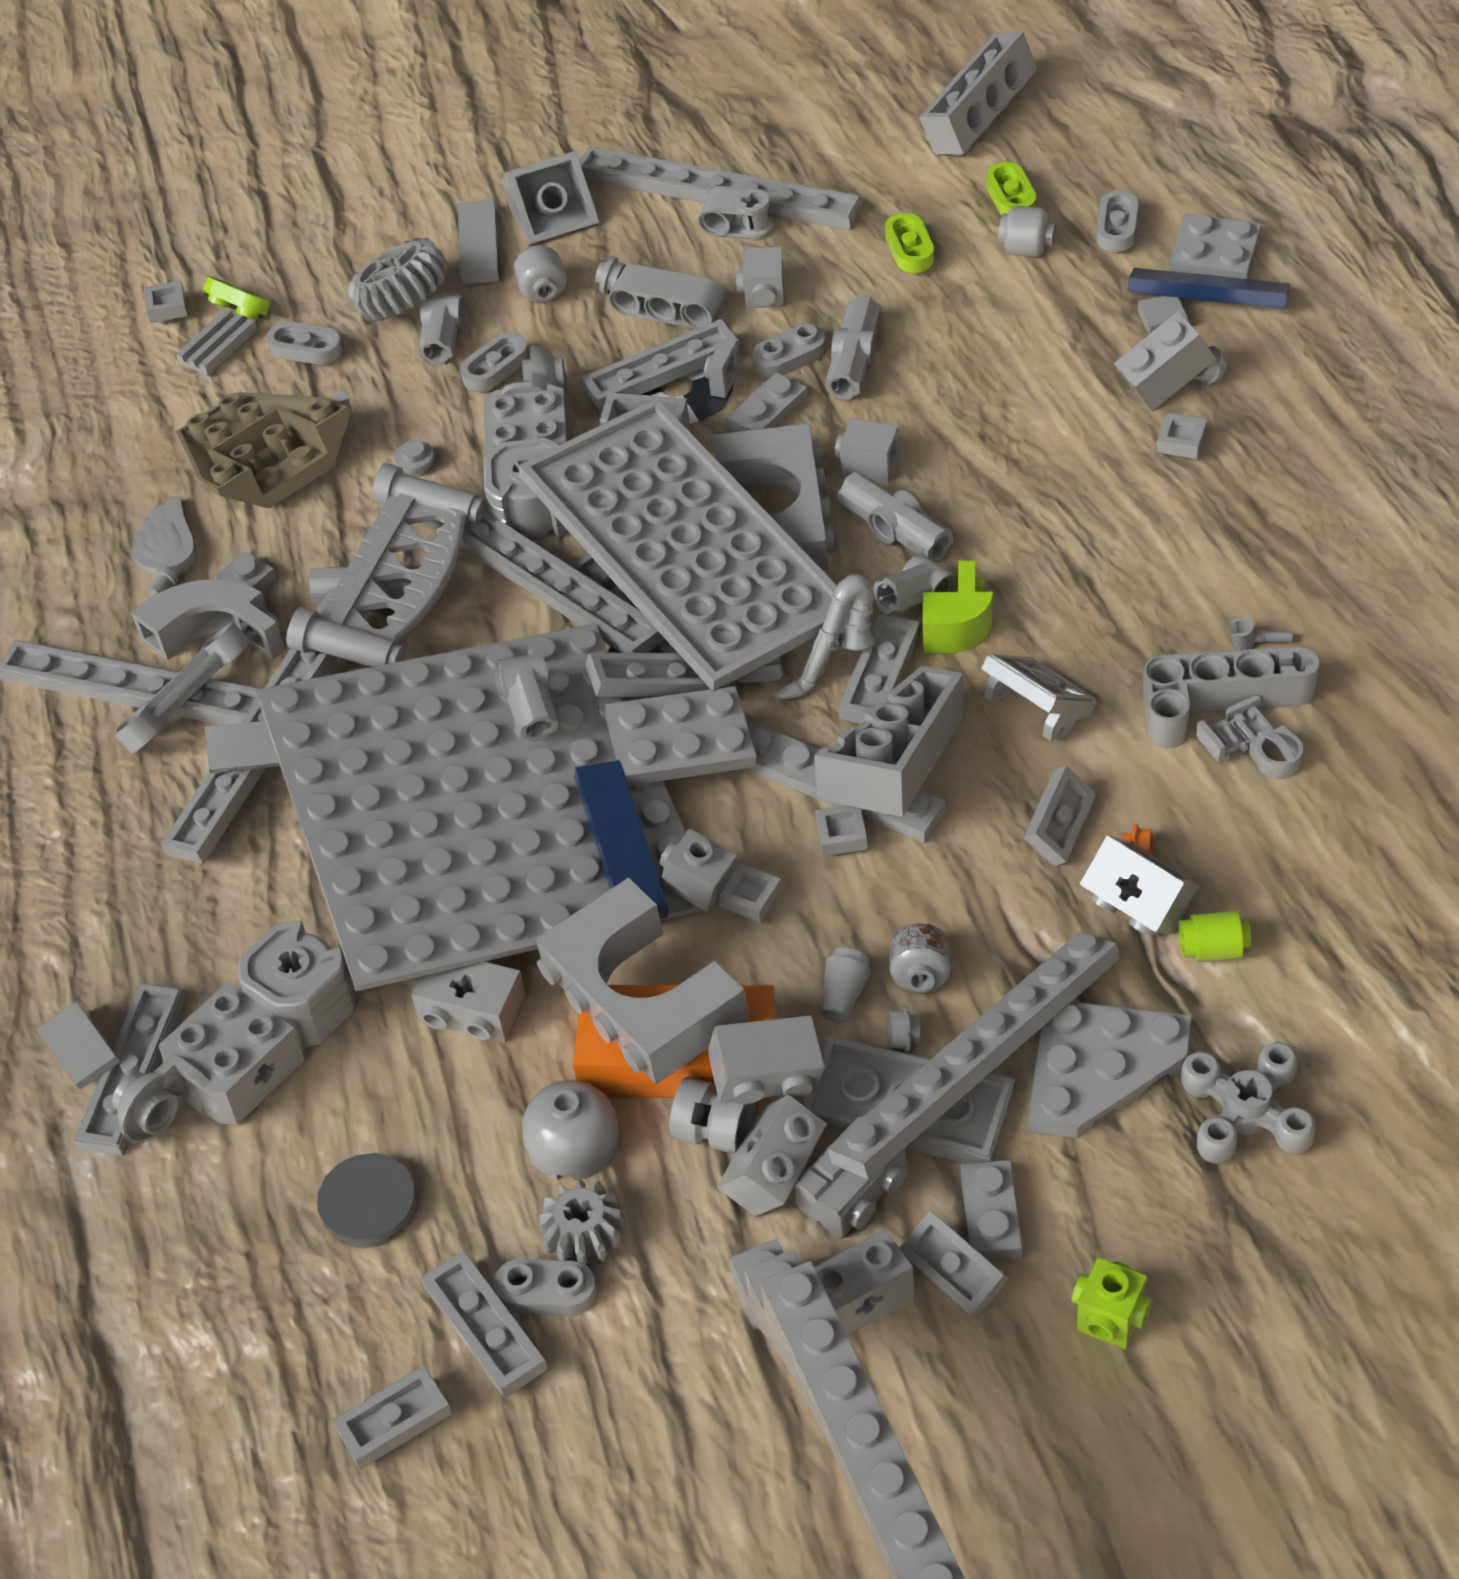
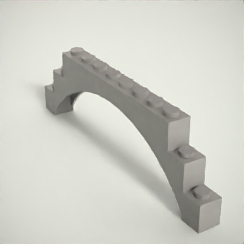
(804, 1329)

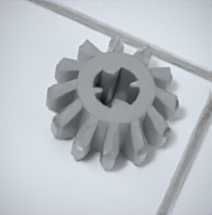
(581, 1222)

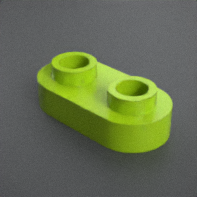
(1009, 186)
(909, 243)
(247, 302)

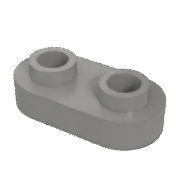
(1117, 221)
(304, 343)
(789, 350)
(494, 362)
(543, 1290)

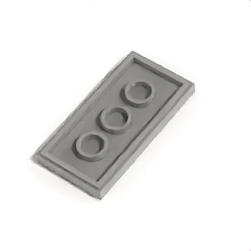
(864, 1075)

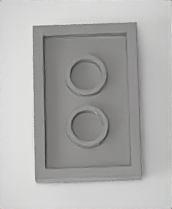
(680, 735)

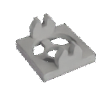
(1042, 687)

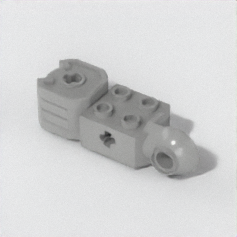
(518, 426)
(243, 1037)

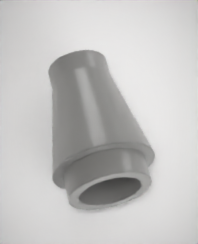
(843, 982)

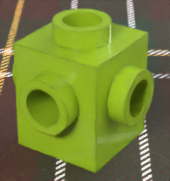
(1111, 1302)

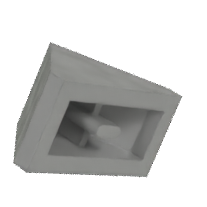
(78, 1044)

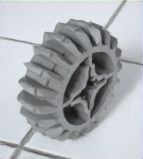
(398, 279)

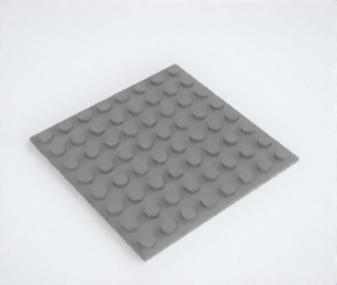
(438, 820)

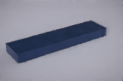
(1209, 287)
(618, 829)

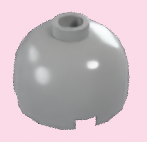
(570, 1130)

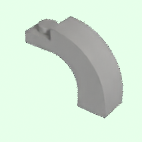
(203, 608)

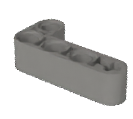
(1220, 679)

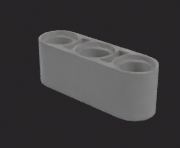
(666, 296)

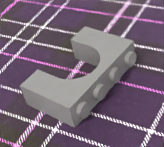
(784, 461)
(654, 1031)

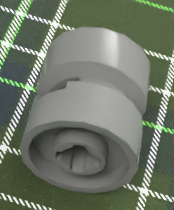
(726, 1121)

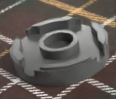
(367, 1200)

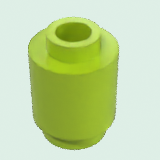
(1214, 936)

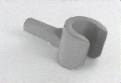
(1245, 636)

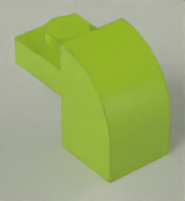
(958, 619)

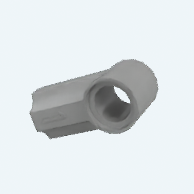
(440, 322)
(907, 587)
(525, 685)

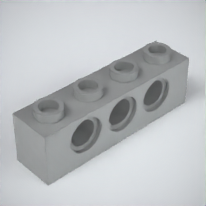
(978, 93)

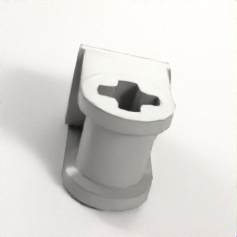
(734, 211)

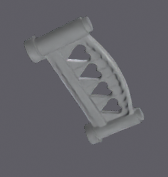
(405, 501)

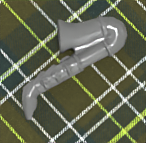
(845, 625)

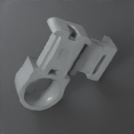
(1258, 733)

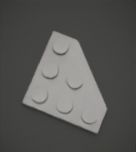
(1101, 1062)

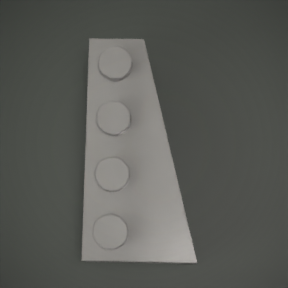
(895, 747)

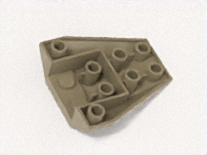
(264, 444)

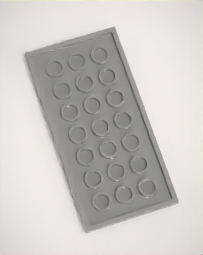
(684, 542)

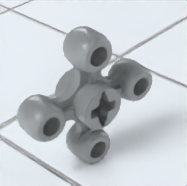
(1247, 1103)

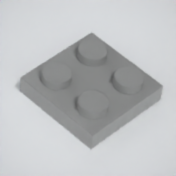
(1215, 246)

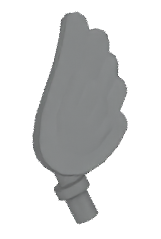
(165, 545)

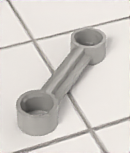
(149, 719)

